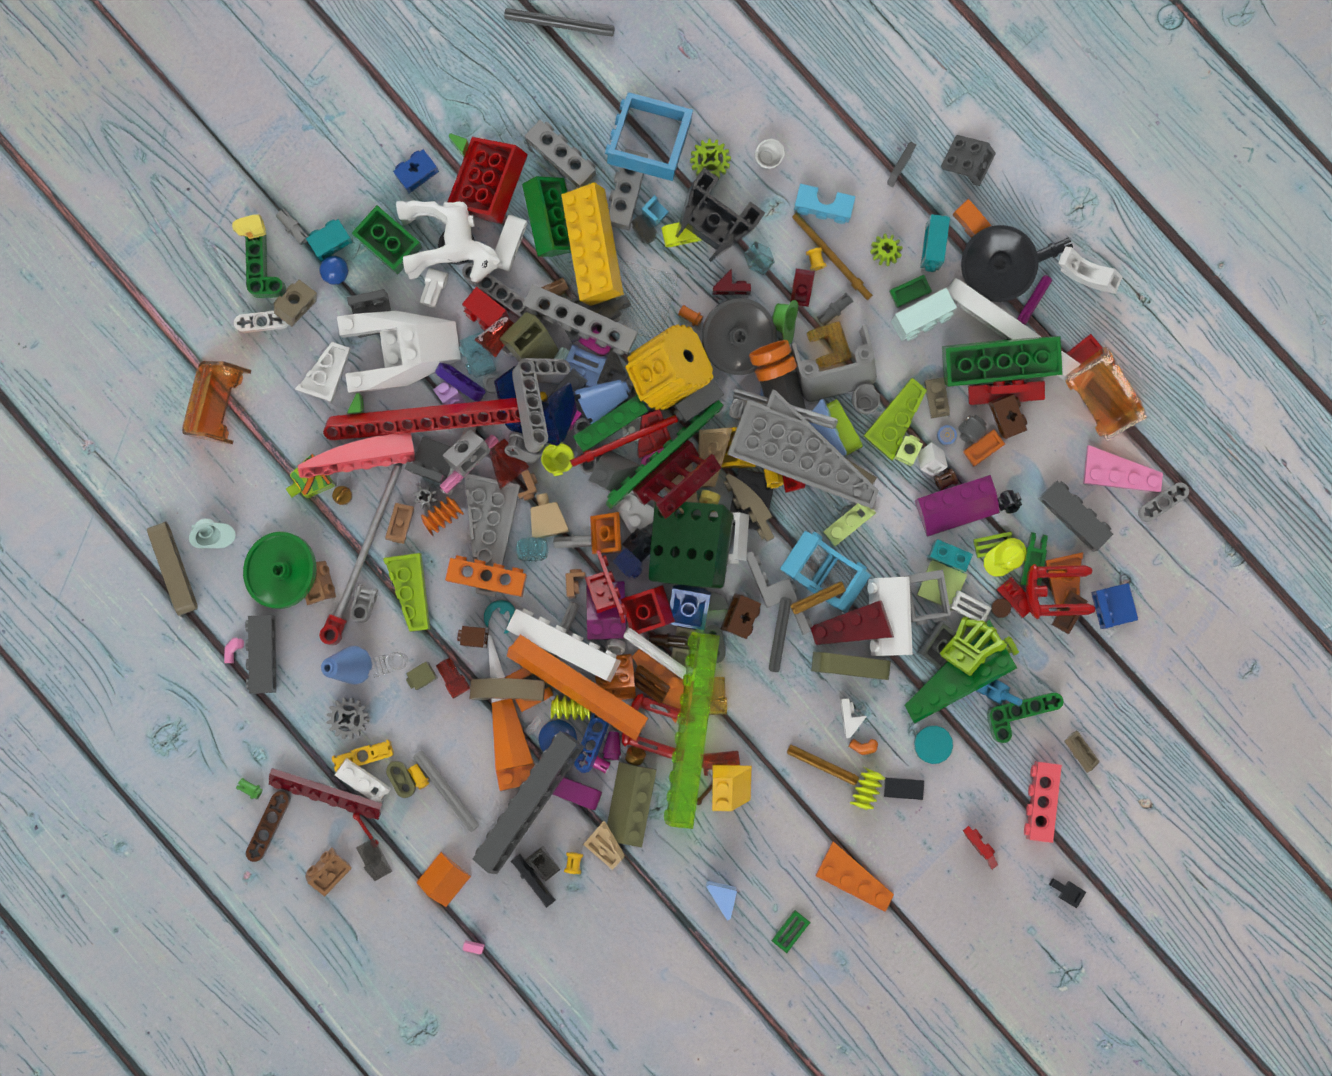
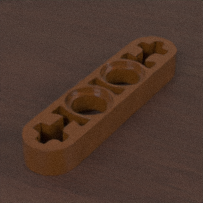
(266, 825)

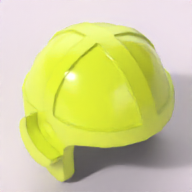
(557, 459)

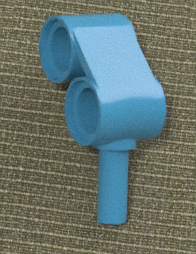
(999, 692)

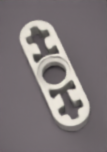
(248, 327)

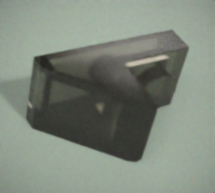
(611, 364)
(374, 860)

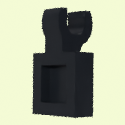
(1069, 893)

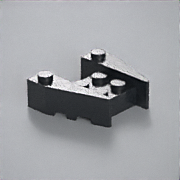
(712, 219)

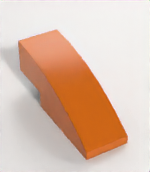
(971, 218)

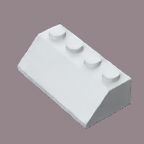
(895, 596)

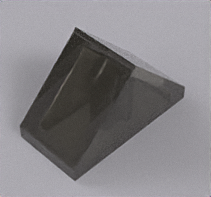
(543, 863)

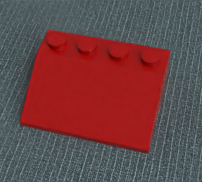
(488, 178)

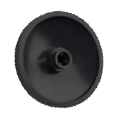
(1000, 263)

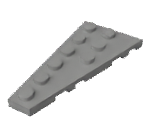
(490, 520)

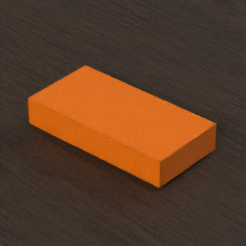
(985, 447)

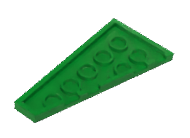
(953, 684)

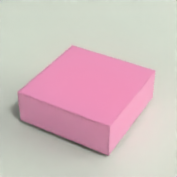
(473, 947)

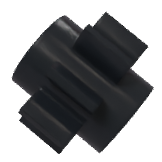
(1009, 501)

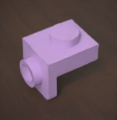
(448, 394)

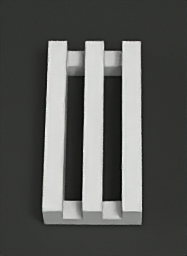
(956, 600)

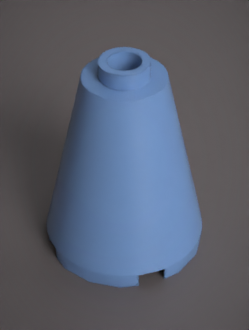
(602, 398)
(348, 665)

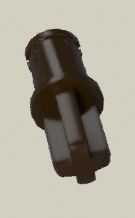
(668, 640)

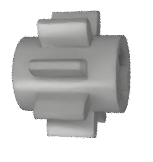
(420, 495)

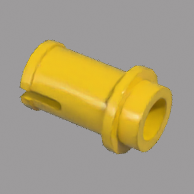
(418, 776)

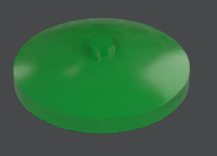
(279, 570)

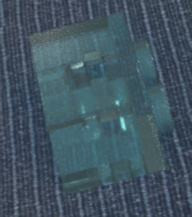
(479, 367)

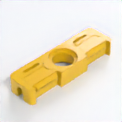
(375, 753)

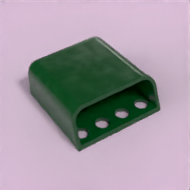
(690, 546)

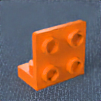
(623, 682)

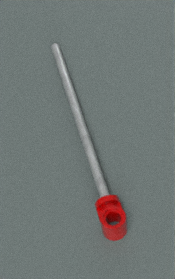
(336, 622)

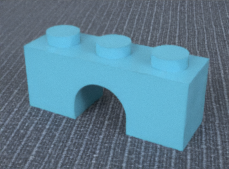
(808, 203)

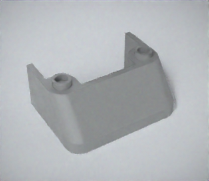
(839, 380)

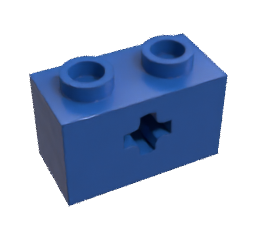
(410, 179)

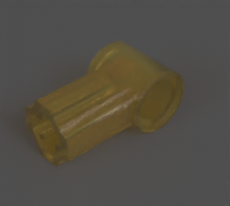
(718, 700)

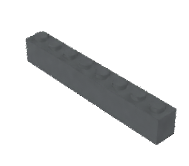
(528, 802)

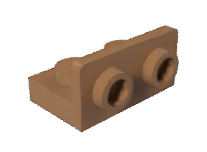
(572, 586)
(322, 587)
(327, 872)

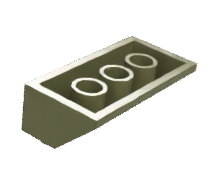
(631, 803)

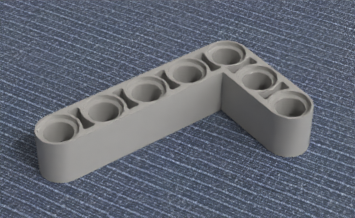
(493, 291)
(535, 372)

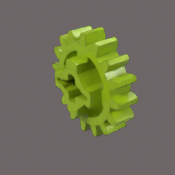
(704, 154)

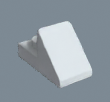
(850, 723)

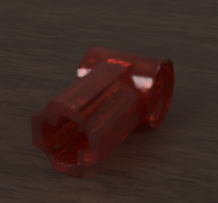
(455, 683)

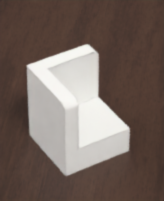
(932, 459)

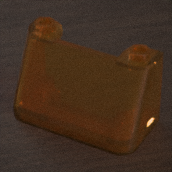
(1107, 394)

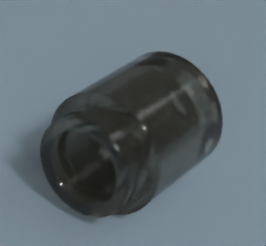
(644, 229)

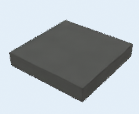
(902, 162)

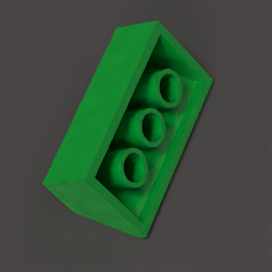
(547, 215)

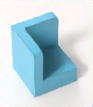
(654, 211)

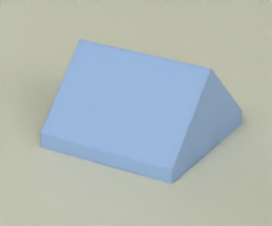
(724, 897)

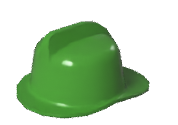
(785, 318)

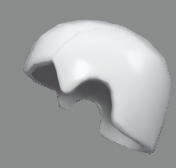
(769, 153)

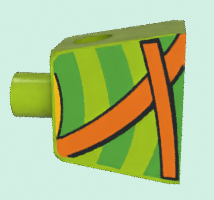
(309, 486)

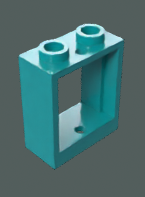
(935, 242)

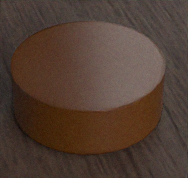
(1000, 608)

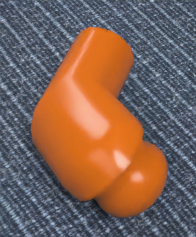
(864, 749)

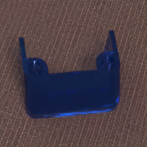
(557, 413)

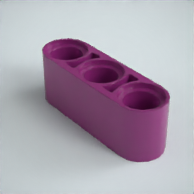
(578, 793)

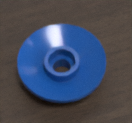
(551, 729)

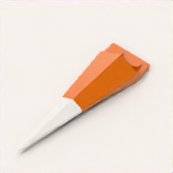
(511, 749)

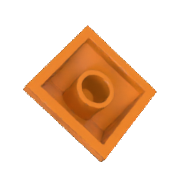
(606, 533)
(443, 880)

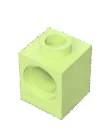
(905, 458)

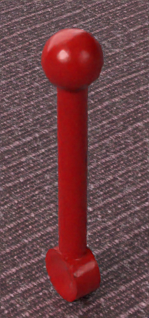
(356, 816)

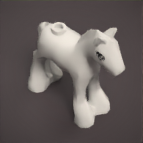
(457, 239)

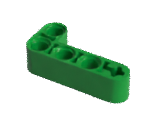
(260, 277)
(1025, 711)

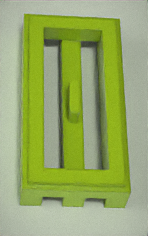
(978, 548)

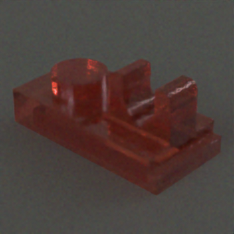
(719, 758)

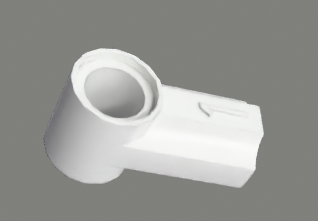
(434, 283)

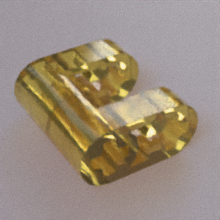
(837, 342)

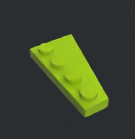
(892, 424)
(409, 582)

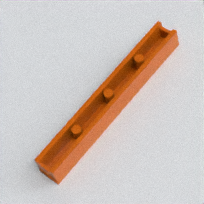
(577, 687)

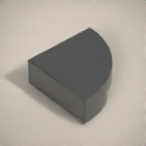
(717, 602)

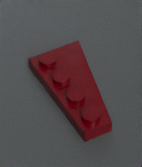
(857, 625)

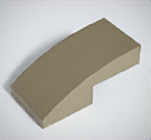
(680, 653)

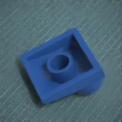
(689, 606)

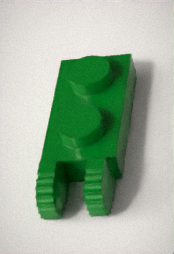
(1034, 556)

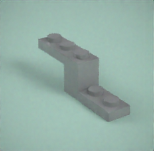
(773, 593)

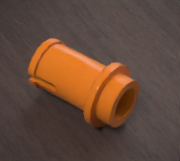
(690, 315)

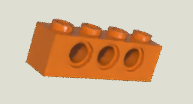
(456, 575)

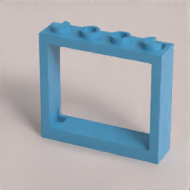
(643, 164)

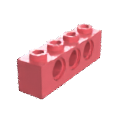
(1046, 831)

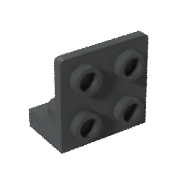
(969, 158)
(369, 302)
(429, 461)

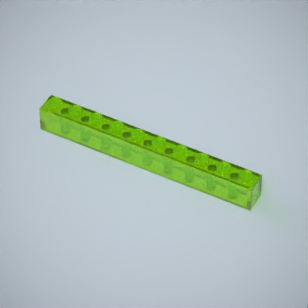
(692, 730)

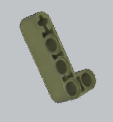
(850, 665)

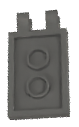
(607, 309)

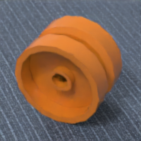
(773, 360)

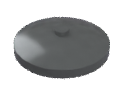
(734, 332)

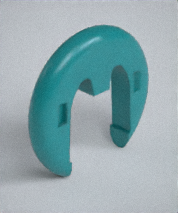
(504, 607)

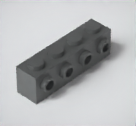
(1076, 516)
(261, 654)

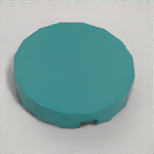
(933, 744)

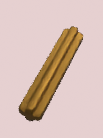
(818, 597)

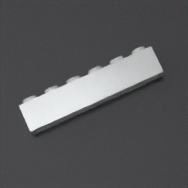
(564, 645)

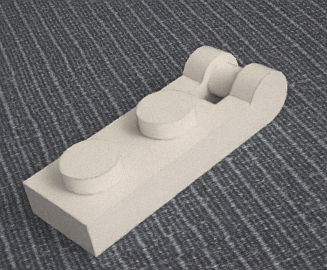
(362, 781)

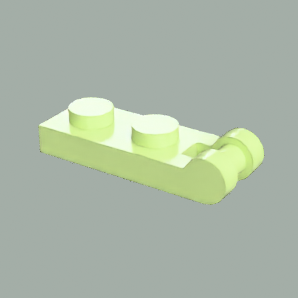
(847, 524)

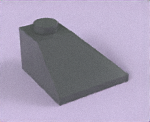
(612, 471)

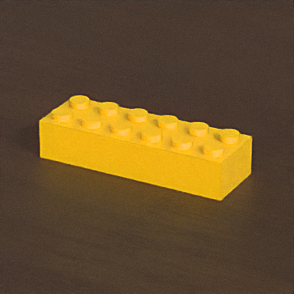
(592, 244)

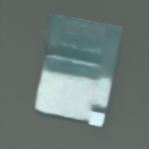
(759, 258)

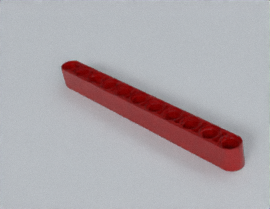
(418, 422)

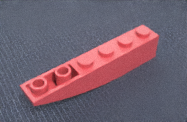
(361, 455)

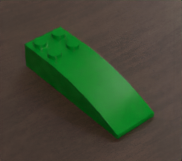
(1001, 360)

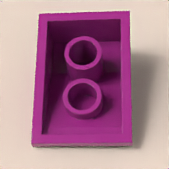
(606, 623)

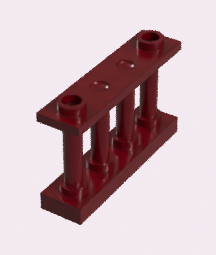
(669, 470)

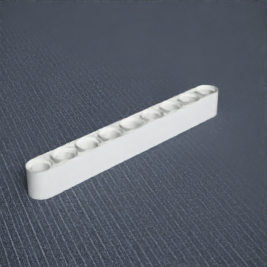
(998, 319)

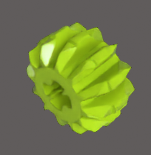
(891, 245)

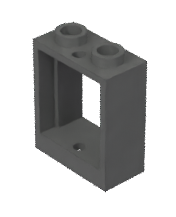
(697, 401)

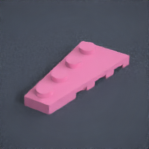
(1114, 471)

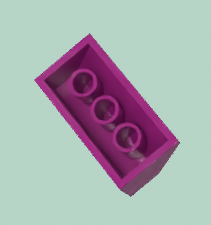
(958, 505)

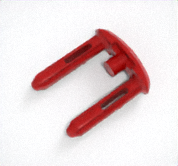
(1034, 591)
(644, 703)

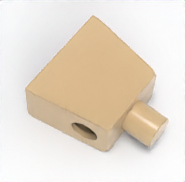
(547, 518)

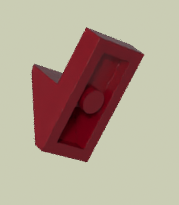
(802, 286)
(726, 287)

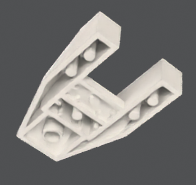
(410, 347)

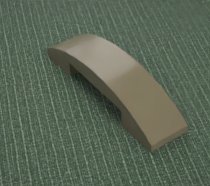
(507, 689)

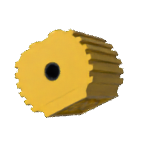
(669, 367)

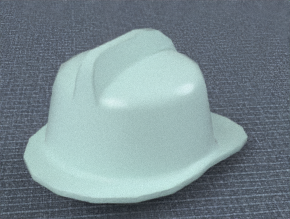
(209, 534)

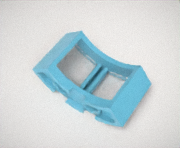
(820, 566)

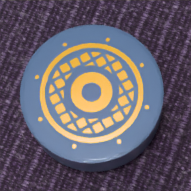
(946, 435)

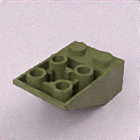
(529, 339)

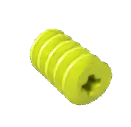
(568, 708)
(868, 789)

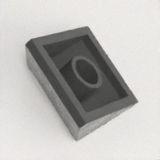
(787, 387)
(935, 643)

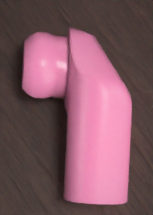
(231, 647)

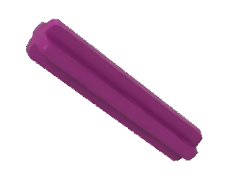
(1034, 299)

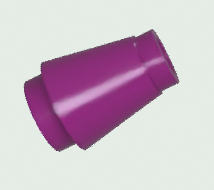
(612, 746)

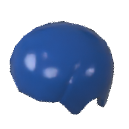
(333, 270)

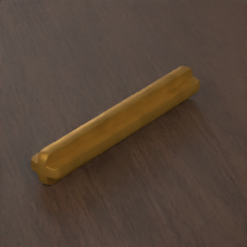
(822, 765)

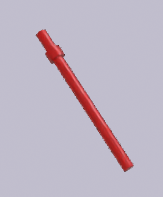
(590, 455)

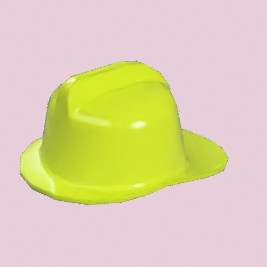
(1005, 557)

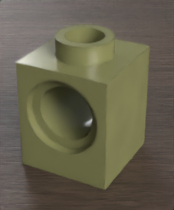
(421, 676)

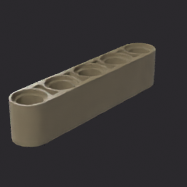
(172, 568)

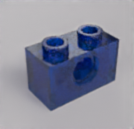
(628, 564)

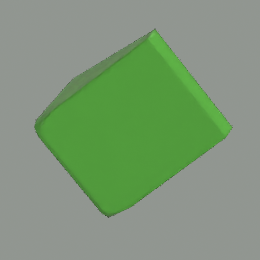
(460, 143)
(357, 405)

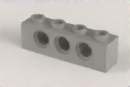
(578, 177)
(623, 218)

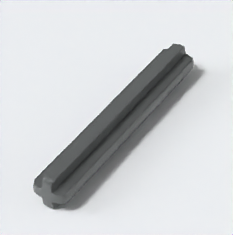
(779, 635)

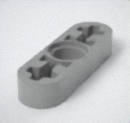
(1171, 503)

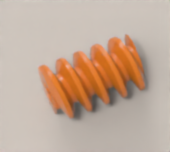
(441, 515)

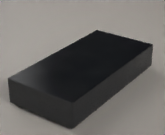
(903, 788)

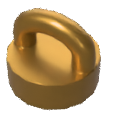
(342, 495)
(635, 755)

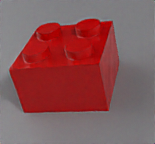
(483, 309)
(648, 610)

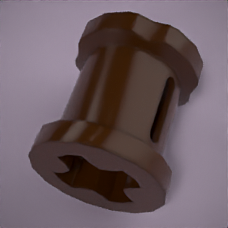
(945, 480)

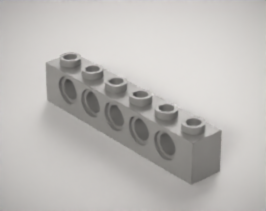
(537, 295)

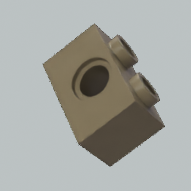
(291, 312)

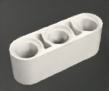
(510, 241)

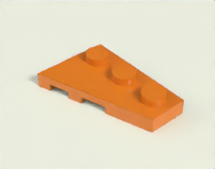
(1062, 586)

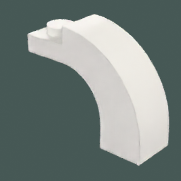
(1088, 273)

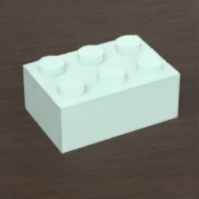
(924, 315)

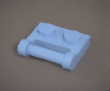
(588, 372)

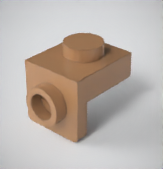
(530, 481)

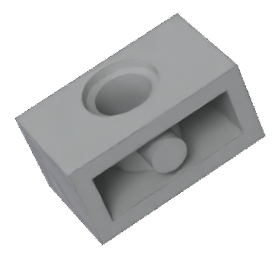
(466, 453)

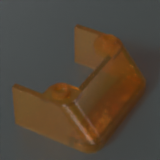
(210, 399)

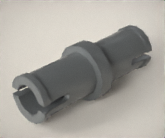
(835, 309)

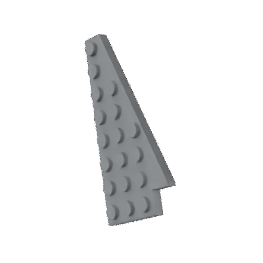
(789, 445)

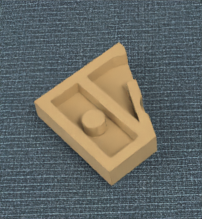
(605, 846)

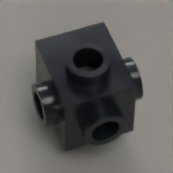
(639, 544)

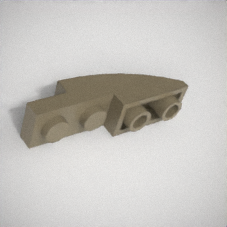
(747, 499)

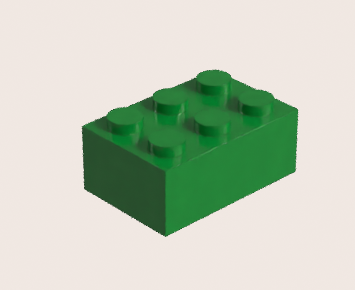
(386, 239)

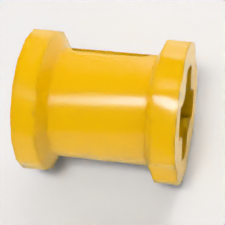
(816, 259)
(573, 863)

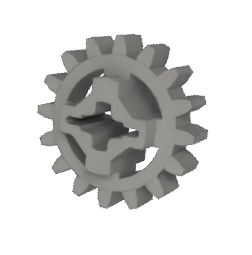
(342, 710)

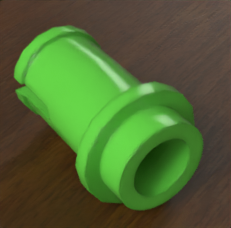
(249, 789)

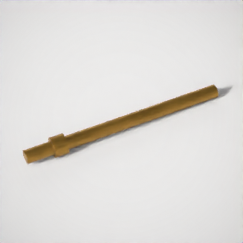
(856, 282)

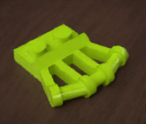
(969, 657)

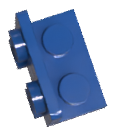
(1114, 606)

